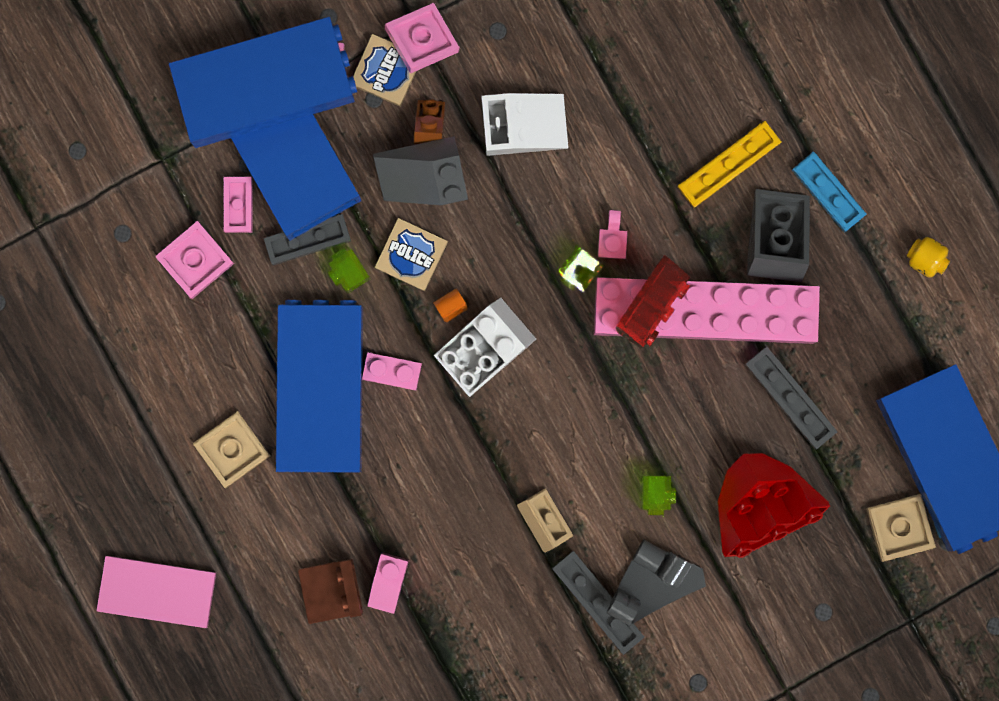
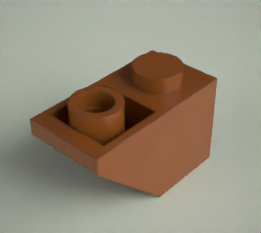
(429, 121)

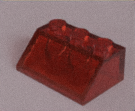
(653, 303)

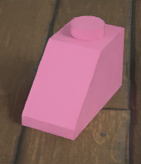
(387, 582)

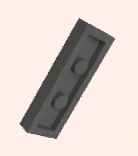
(321, 237)

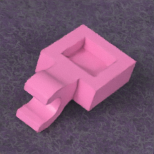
(612, 241)

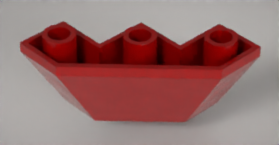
(763, 504)

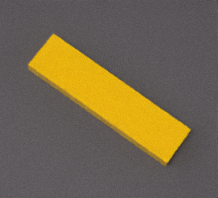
(729, 164)

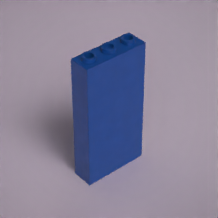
(263, 82)
(297, 174)
(319, 387)
(948, 456)

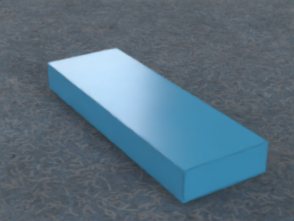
(829, 192)

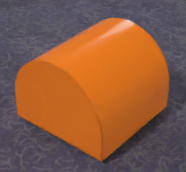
(450, 305)

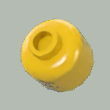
(928, 257)

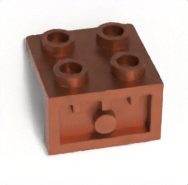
(330, 591)

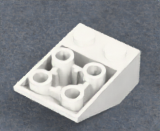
(524, 123)
(485, 346)

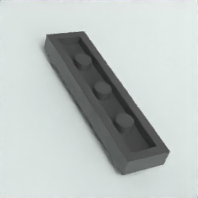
(791, 398)
(596, 601)

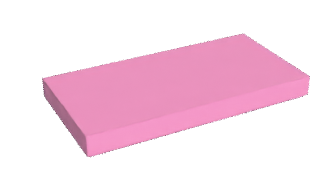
(156, 591)

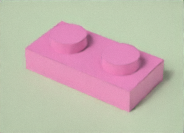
(238, 204)
(391, 371)

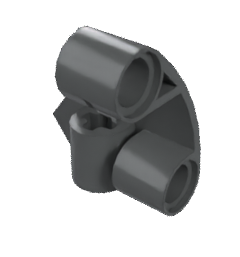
(653, 582)

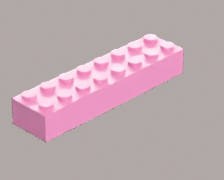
(720, 311)

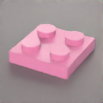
(421, 38)
(194, 260)

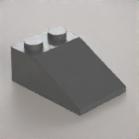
(422, 173)
(779, 236)

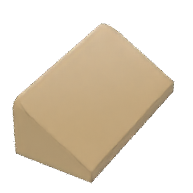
(545, 520)

